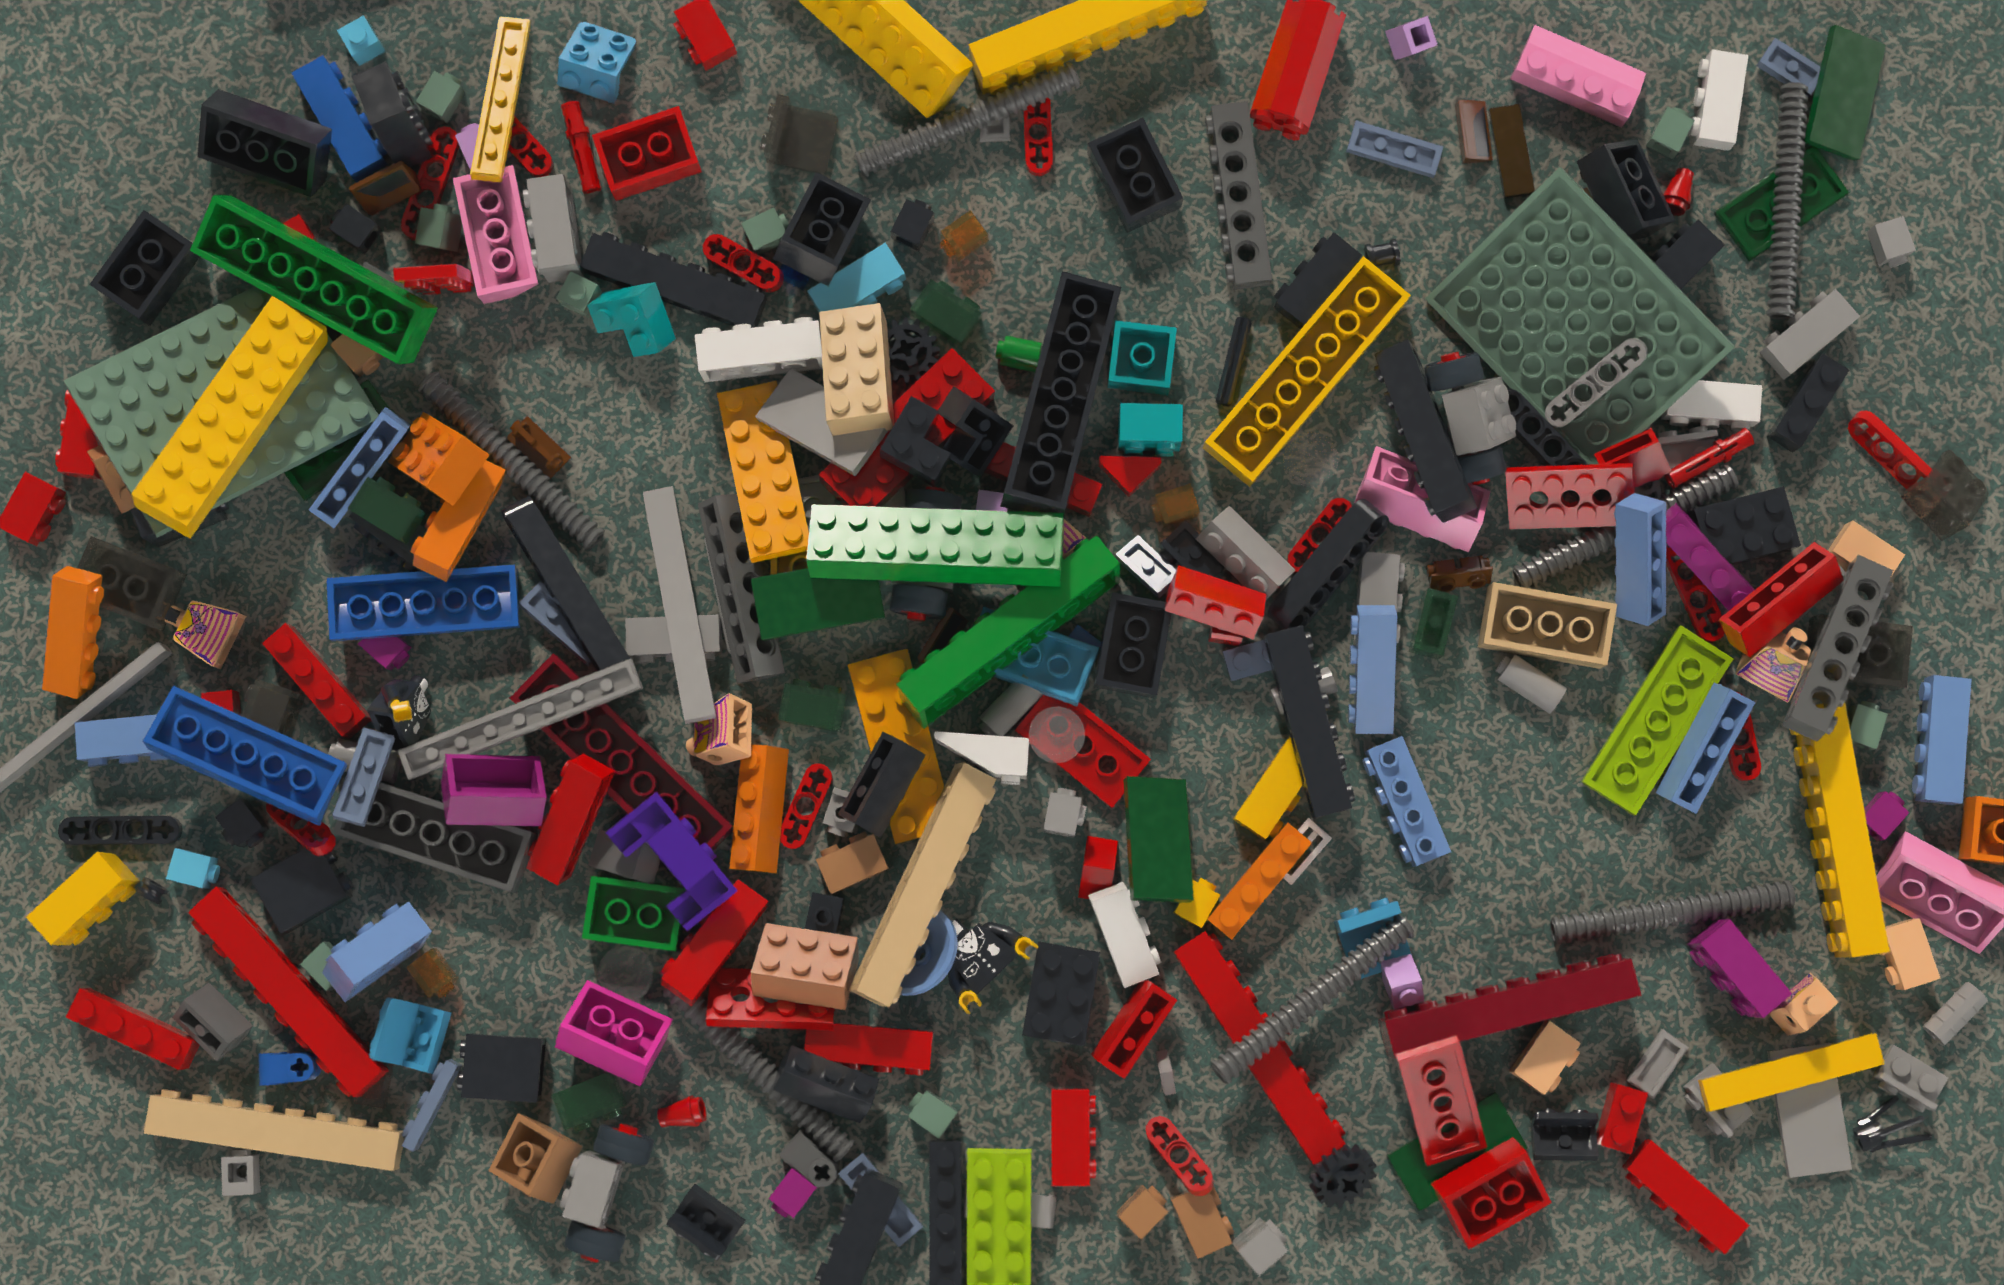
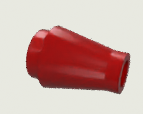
(1679, 191)
(686, 1112)

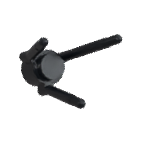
(1872, 1134)

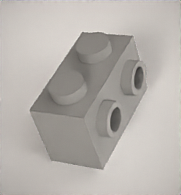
(1064, 813)

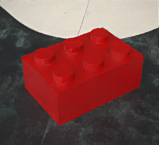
(646, 153)
(1491, 1193)

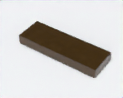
(1511, 151)

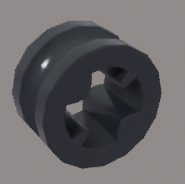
(151, 890)

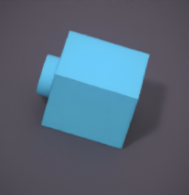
(361, 40)
(193, 868)

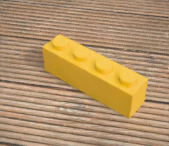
(1272, 795)

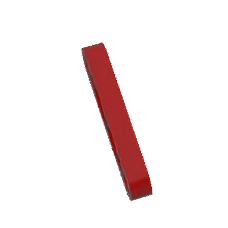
(435, 185)
(1891, 462)
(1685, 589)

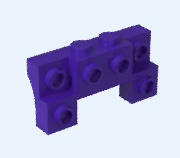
(680, 852)

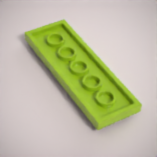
(1656, 720)
(999, 1216)

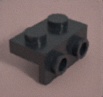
(1184, 550)
(1564, 1135)
(706, 1222)

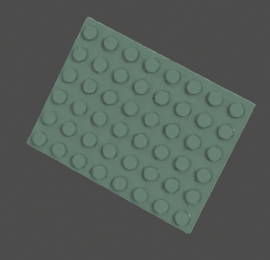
(1559, 296)
(149, 389)

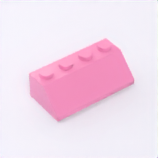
(1578, 76)
(496, 236)
(1395, 492)
(1942, 892)

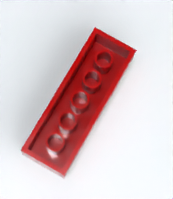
(880, 479)

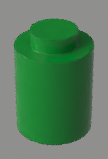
(1018, 353)

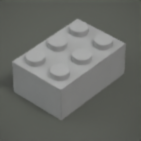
(553, 227)

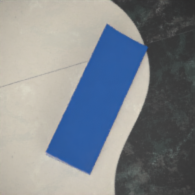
(422, 603)
(245, 755)

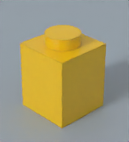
(1202, 905)

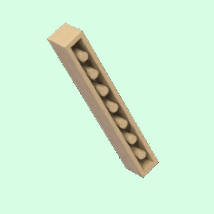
(923, 885)
(274, 1131)

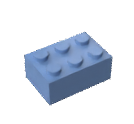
(375, 950)

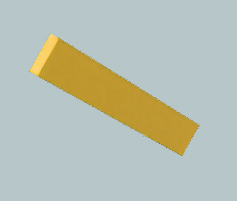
(500, 99)
(1791, 1072)

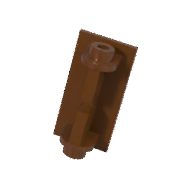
(538, 446)
(1473, 573)

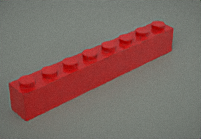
(288, 992)
(1274, 1071)

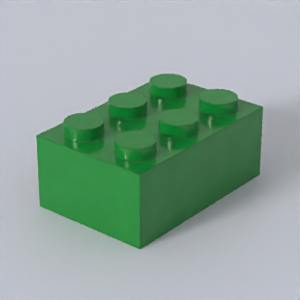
(632, 914)

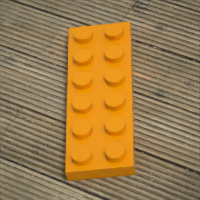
(763, 476)
(883, 711)

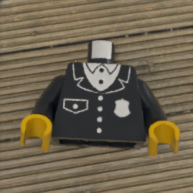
(401, 710)
(982, 957)

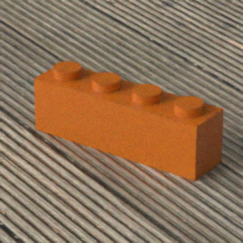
(455, 525)
(72, 632)
(759, 809)
(1259, 880)

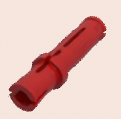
(582, 152)
(1739, 441)

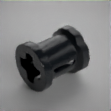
(1383, 254)

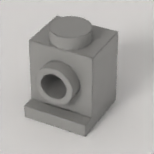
(836, 825)
(232, 1181)

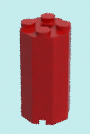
(1297, 67)

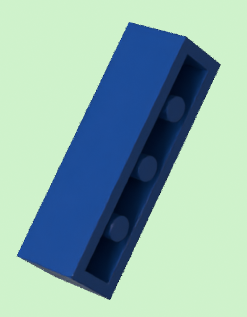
(336, 110)

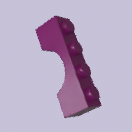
(1705, 559)

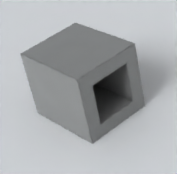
(1891, 242)

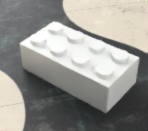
(759, 350)

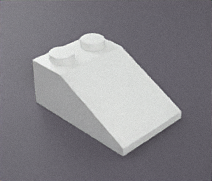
(996, 755)

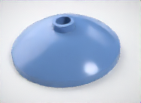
(939, 957)

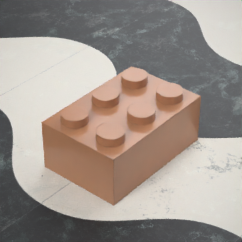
(804, 966)

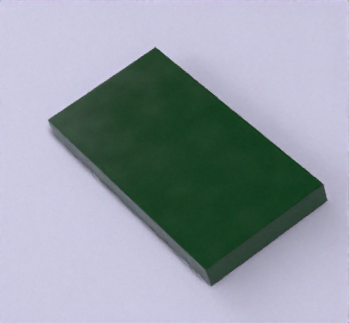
(1844, 93)
(1751, 213)
(318, 471)
(799, 604)
(1158, 839)
(1418, 1177)

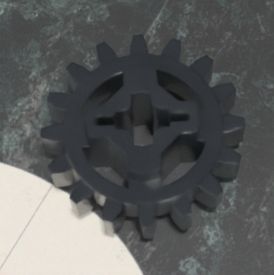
(919, 346)
(1342, 1176)

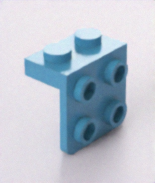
(594, 61)
(1358, 926)
(409, 1035)

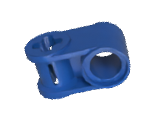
(284, 1068)

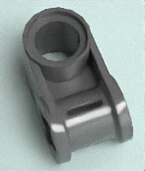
(806, 1157)

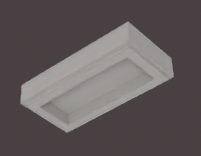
(1657, 1063)

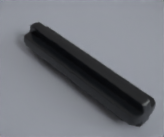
(1233, 361)

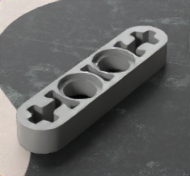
(1597, 384)

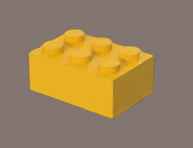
(83, 899)

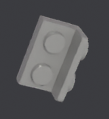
(1682, 447)
(1910, 1078)
(1722, 1120)

